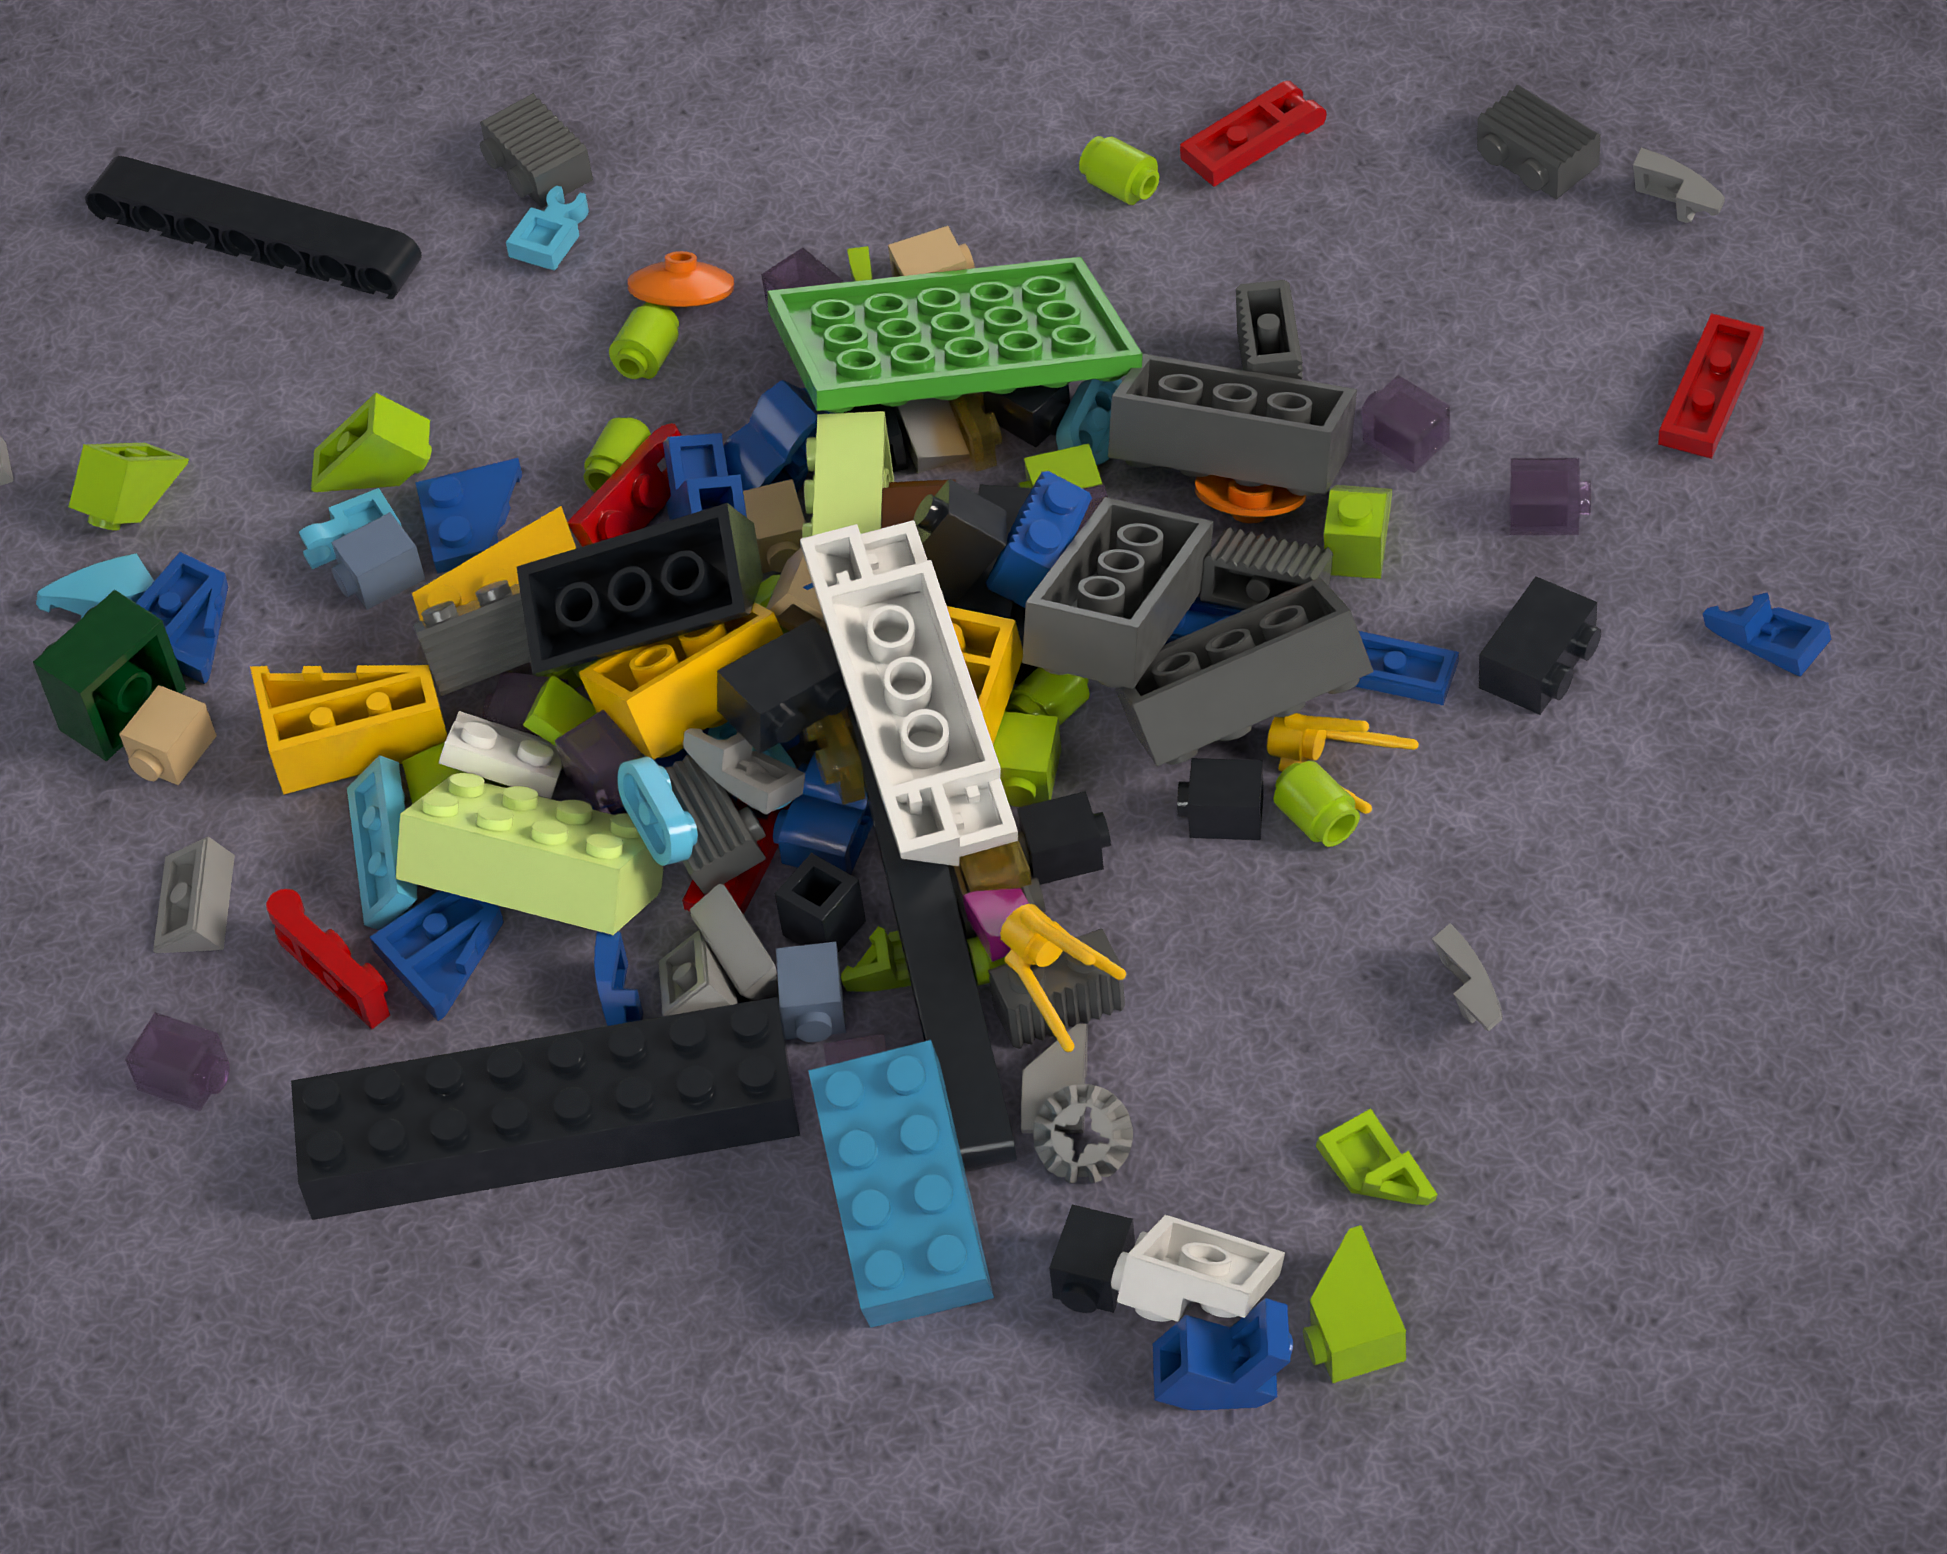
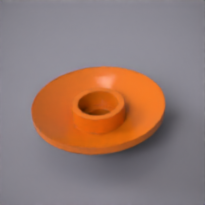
(680, 282)
(1246, 502)

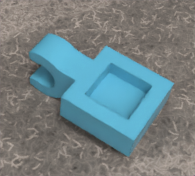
(344, 519)

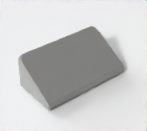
(931, 433)
(194, 898)
(736, 945)
(694, 978)

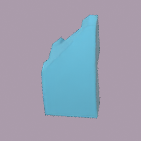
(92, 584)

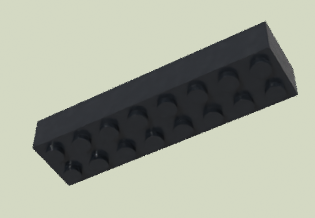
(543, 1108)

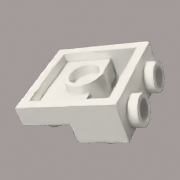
(1193, 1264)

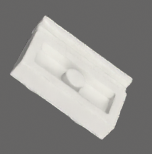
(502, 754)

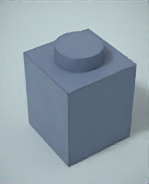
(376, 561)
(810, 991)

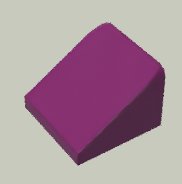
(987, 914)

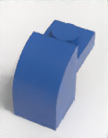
(700, 475)
(1220, 1365)

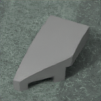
(1676, 183)
(743, 772)
(1477, 996)
(1052, 1072)

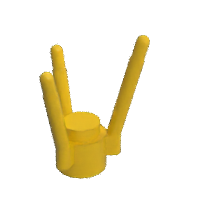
(1304, 737)
(1040, 942)

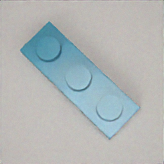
(375, 812)

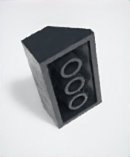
(639, 588)

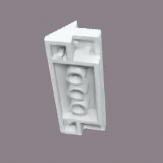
(910, 692)

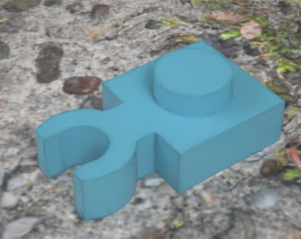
(548, 235)

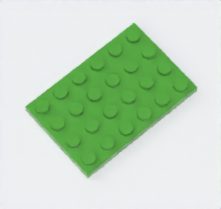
(952, 334)

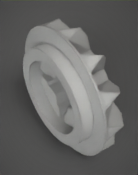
(1108, 1118)

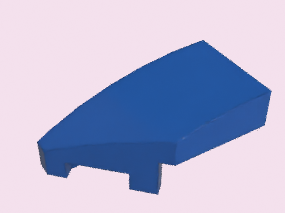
(1773, 634)
(611, 967)

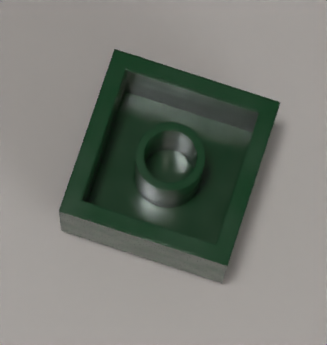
(106, 672)

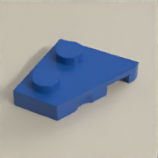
(466, 510)
(191, 605)
(438, 946)

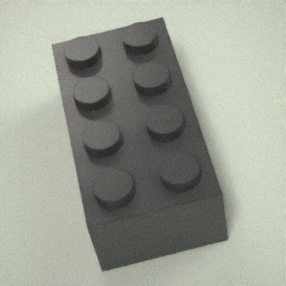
(1232, 424)
(1116, 593)
(1245, 672)

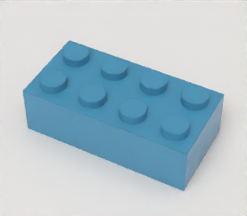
(900, 1184)

